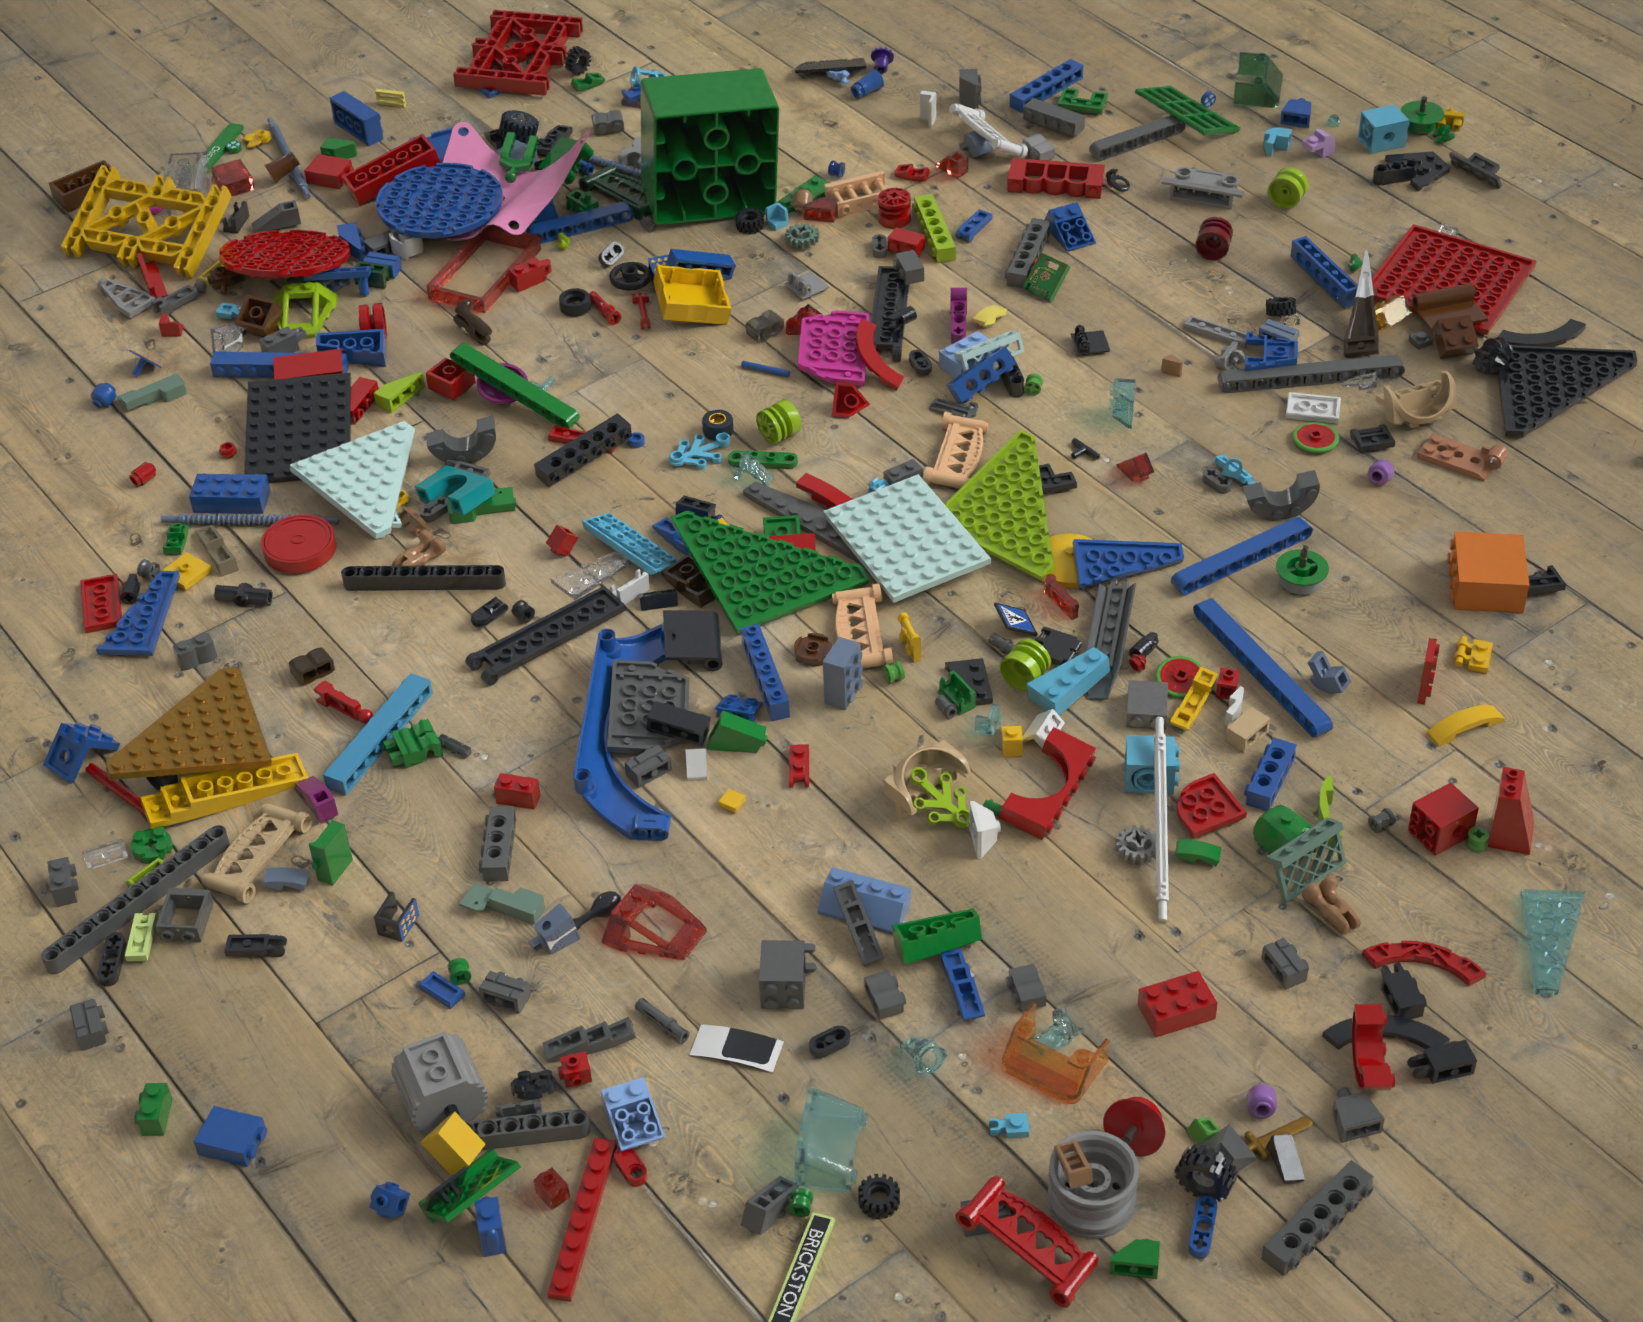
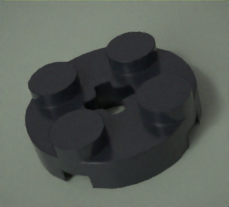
(532, 1085)

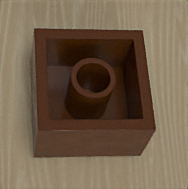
(259, 316)
(1455, 336)

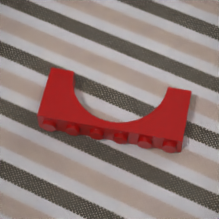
(1038, 814)

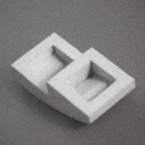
(1235, 706)

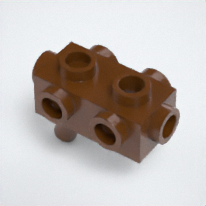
(223, 278)

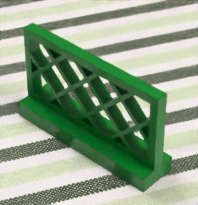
(480, 1178)

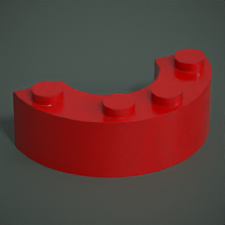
(1369, 1049)

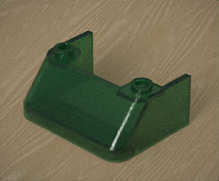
(1261, 91)

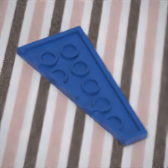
(1107, 559)

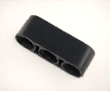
(1394, 172)
(1014, 381)

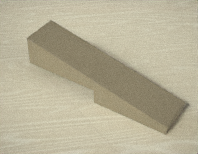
(217, 550)

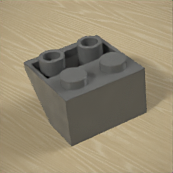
(970, 88)

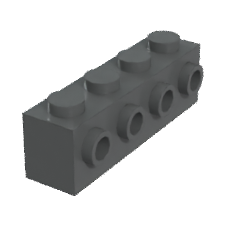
(1054, 117)

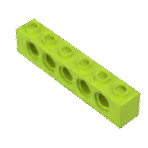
(934, 228)

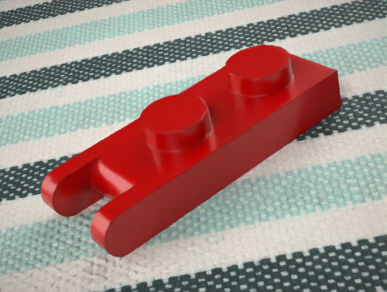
(798, 764)

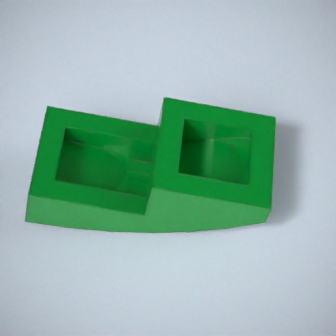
(591, 80)

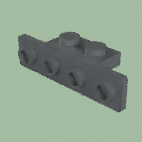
(1479, 166)

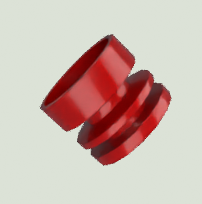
(894, 208)

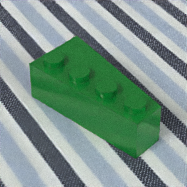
(936, 934)

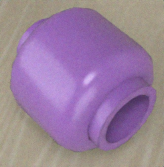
(1380, 472)
(1262, 1101)

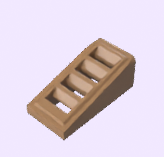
(1074, 1164)

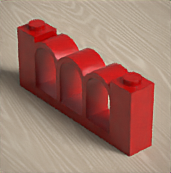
(1091, 174)

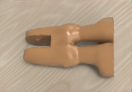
(424, 551)
(1340, 913)

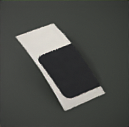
(737, 1046)

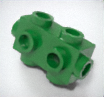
(581, 201)

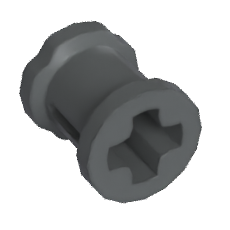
(1381, 820)

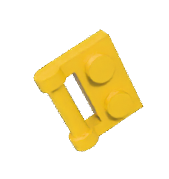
(909, 638)

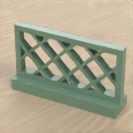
(1305, 845)

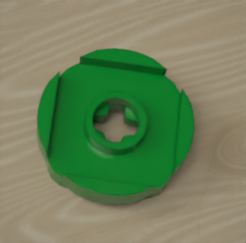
(142, 839)

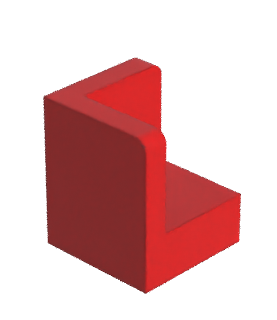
(170, 328)

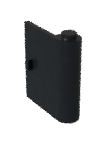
(695, 637)

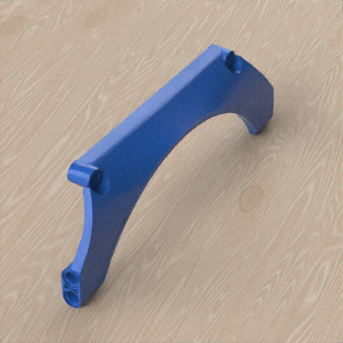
(594, 770)

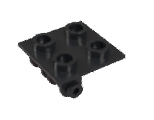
(1089, 342)

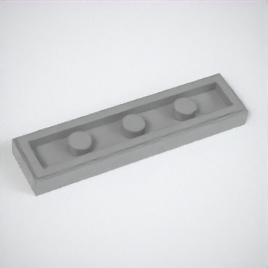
(1215, 331)

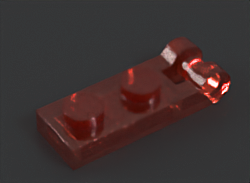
(1061, 597)

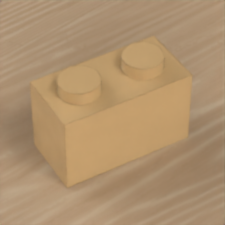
(1247, 729)

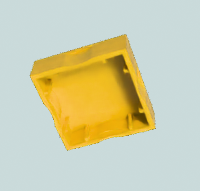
(691, 295)

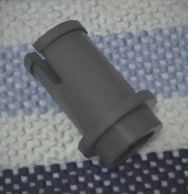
(948, 709)

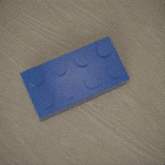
(356, 118)
(230, 493)

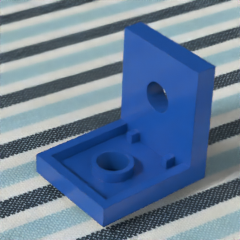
(75, 740)

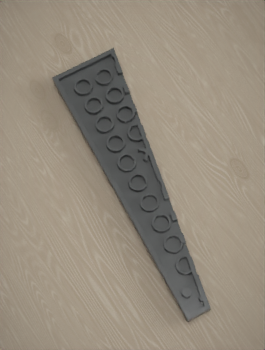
(810, 516)

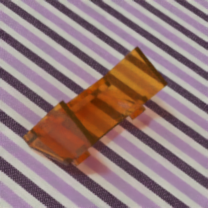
(1047, 1068)

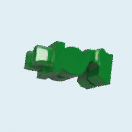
(413, 744)

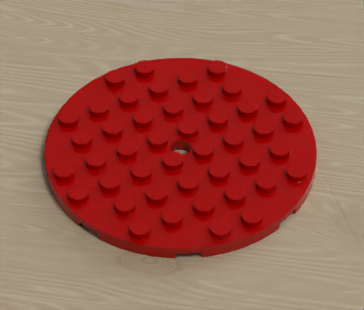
(284, 254)

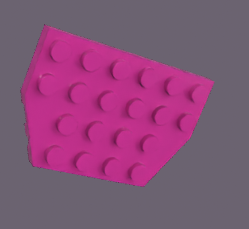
(830, 347)

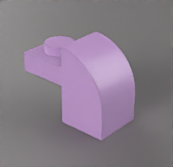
(1320, 143)

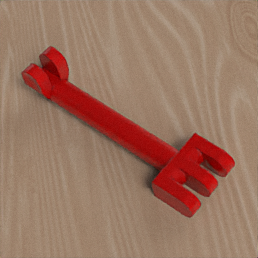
(641, 302)

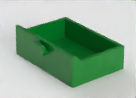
(331, 853)

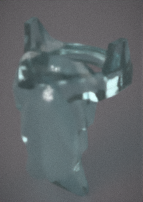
(752, 467)
(1061, 1032)
(918, 1047)

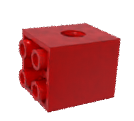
(1442, 818)

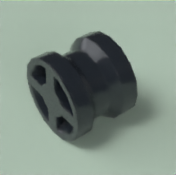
(523, 611)

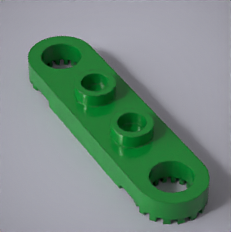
(769, 460)

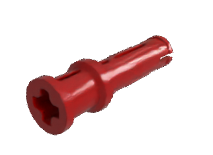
(607, 310)

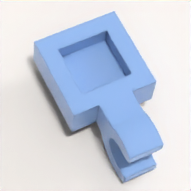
(839, 75)

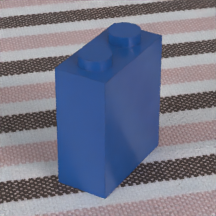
(230, 1136)

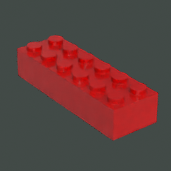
(369, 178)

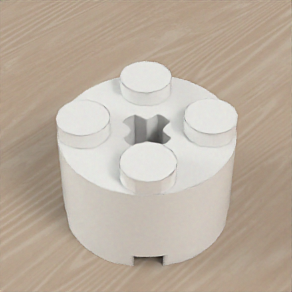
(405, 245)

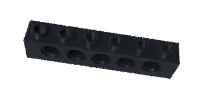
(583, 450)

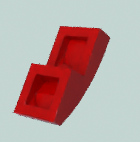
(908, 172)

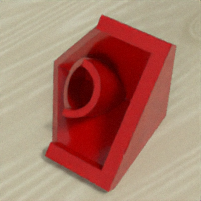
(847, 400)

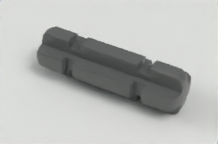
(454, 745)

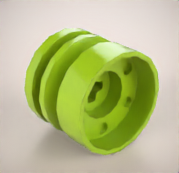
(778, 421)
(1024, 663)

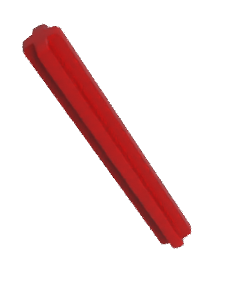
(115, 787)

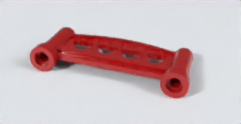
(1066, 1276)

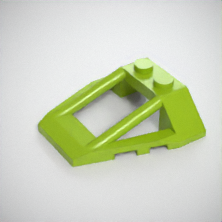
(321, 296)

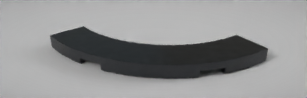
(1547, 339)
(1412, 1030)

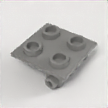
(805, 285)

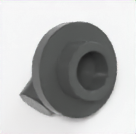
(648, 223)

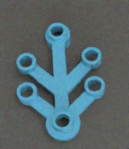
(679, 458)

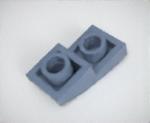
(283, 876)

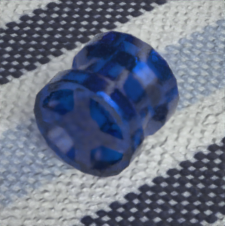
(836, 169)

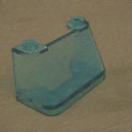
(828, 1142)

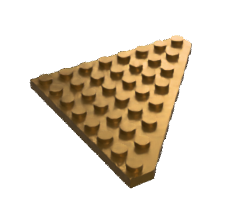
(201, 733)

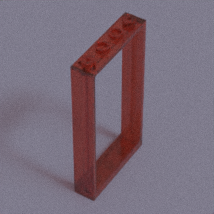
(528, 242)

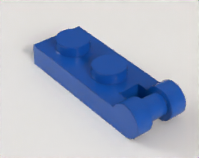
(974, 225)

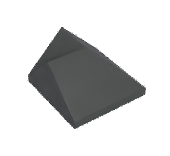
(1232, 1147)

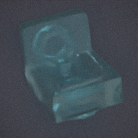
(989, 724)

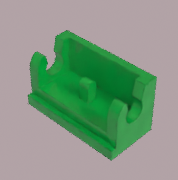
(958, 692)

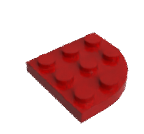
(1427, 675)
(1207, 806)

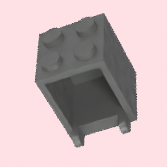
(784, 973)

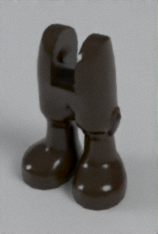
(471, 323)

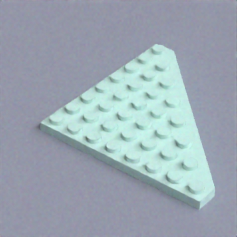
(363, 476)

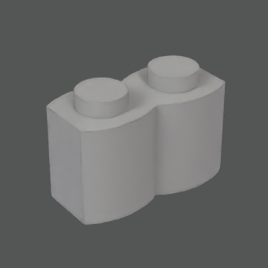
(1039, 148)

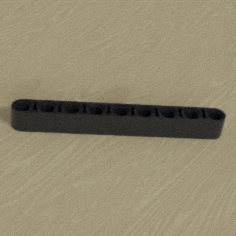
(423, 577)

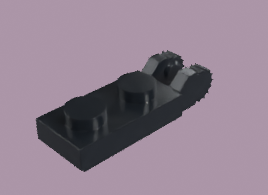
(255, 945)

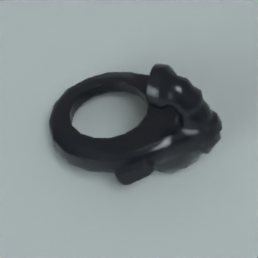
(1111, 177)

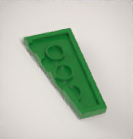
(814, 185)

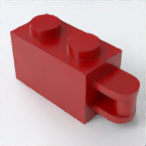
(529, 273)

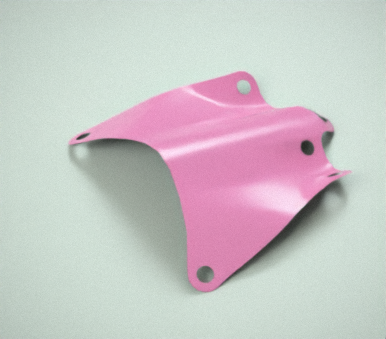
(523, 197)

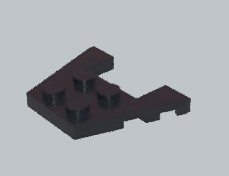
(1429, 167)

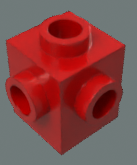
(575, 1069)

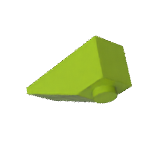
(396, 393)

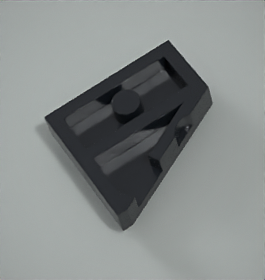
(1546, 582)

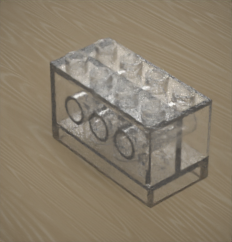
(190, 173)

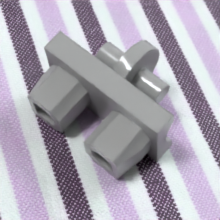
(1229, 357)

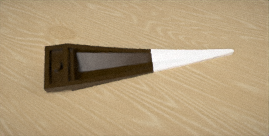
(1362, 330)

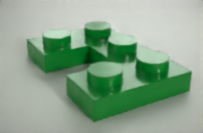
(1095, 105)

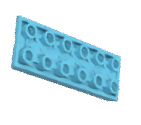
(629, 543)

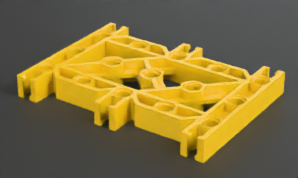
(201, 212)

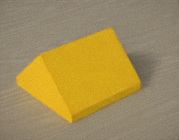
(453, 1144)

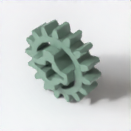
(802, 235)

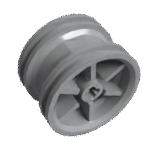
(1095, 1208)

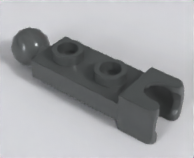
(178, 298)

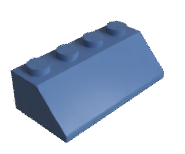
(883, 901)

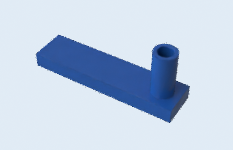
(343, 273)

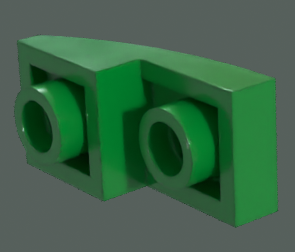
(176, 539)
(1192, 850)

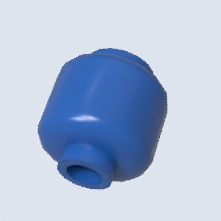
(103, 395)

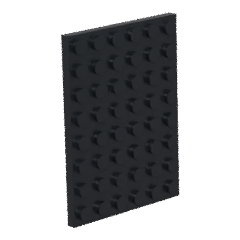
(295, 421)

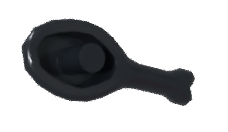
(601, 907)

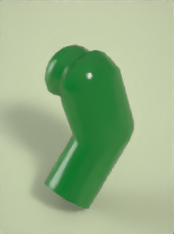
(1356, 263)

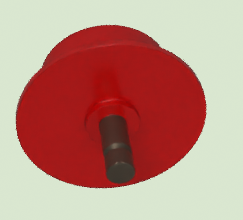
(1137, 1124)

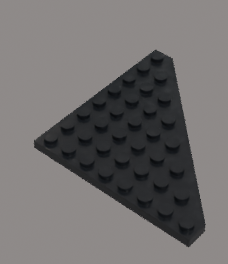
(1552, 379)

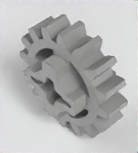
(1136, 844)

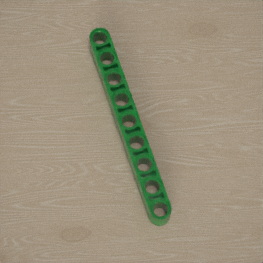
(514, 386)

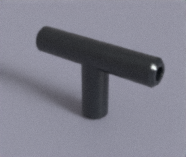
(1083, 448)

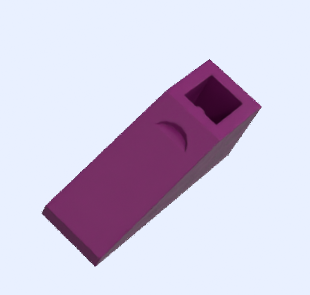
(318, 798)

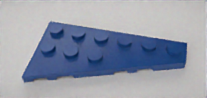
(142, 624)

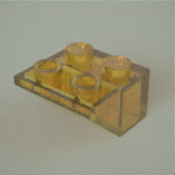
(1391, 311)

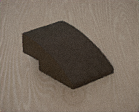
(689, 581)

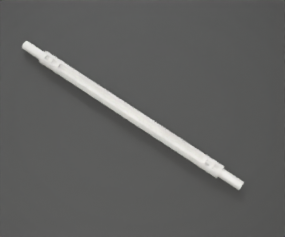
(1162, 885)

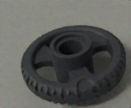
(630, 278)

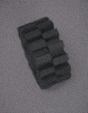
(572, 57)
(749, 221)
(1280, 306)
(879, 1184)

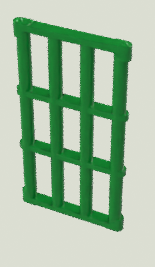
(1187, 110)

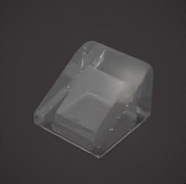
(1449, 229)
(1291, 320)

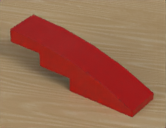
(822, 491)

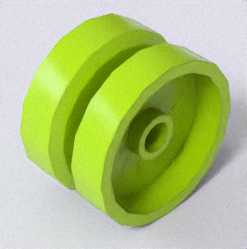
(1288, 188)

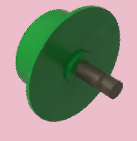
(1422, 115)

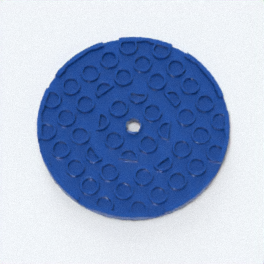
(439, 200)

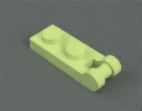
(141, 937)

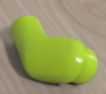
(565, 241)

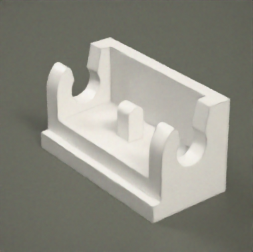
(632, 589)

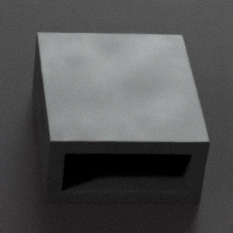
(1145, 703)

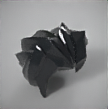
(1492, 355)

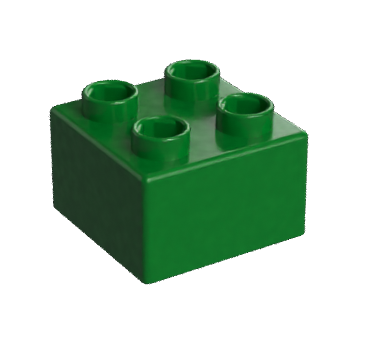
(712, 138)

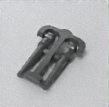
(953, 406)

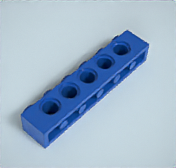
(1047, 84)
(1324, 271)
(765, 672)

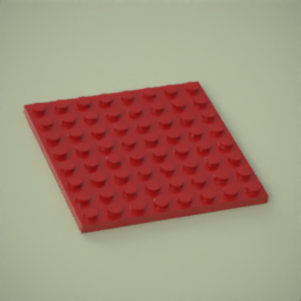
(1437, 260)

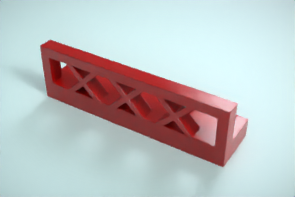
(152, 277)

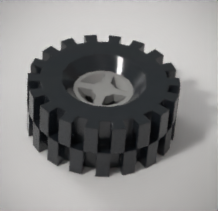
(1206, 1172)

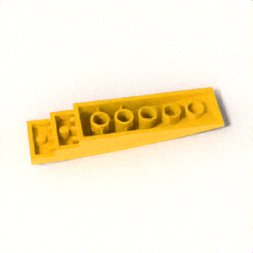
(220, 790)

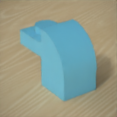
(1276, 139)

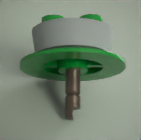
(1301, 571)

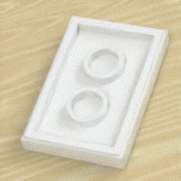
(1313, 408)

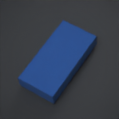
(441, 990)

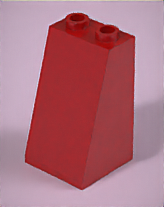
(1512, 814)

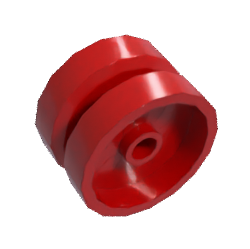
(372, 321)

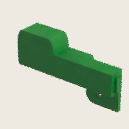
(495, 504)

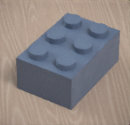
(842, 673)

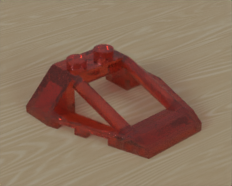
(623, 917)

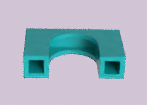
(468, 487)

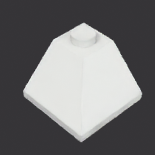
(982, 828)

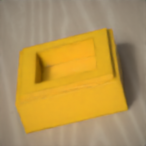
(732, 800)

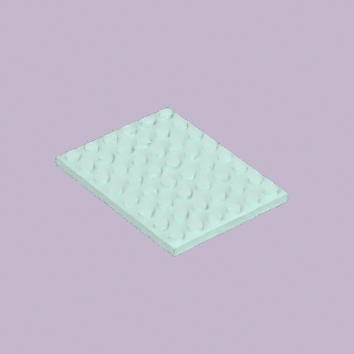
(906, 538)

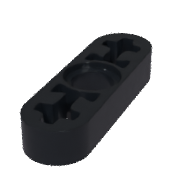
(115, 966)

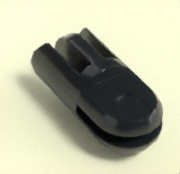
(488, 612)

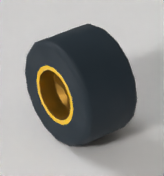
(717, 422)

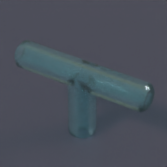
(546, 385)

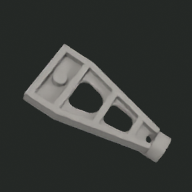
(131, 308)

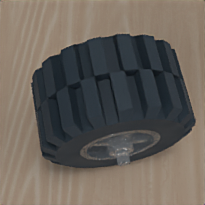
(519, 123)

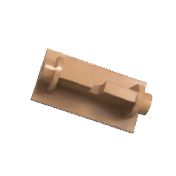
(409, 521)

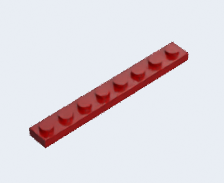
(582, 1220)

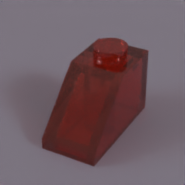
(821, 210)
(1137, 467)

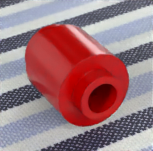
(142, 474)

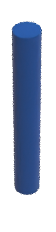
(768, 369)

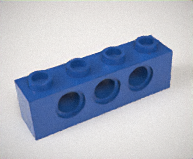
(958, 385)
(1270, 774)

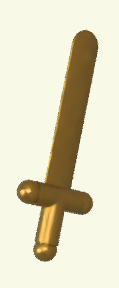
(1259, 1144)

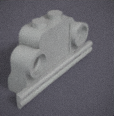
(1204, 187)

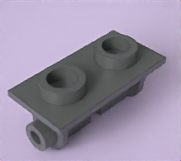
(523, 1108)

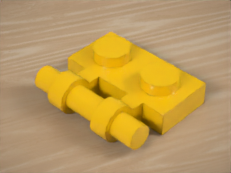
(1479, 657)

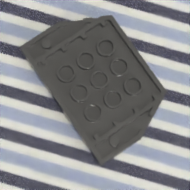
(633, 693)

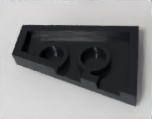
(546, 144)
(975, 675)

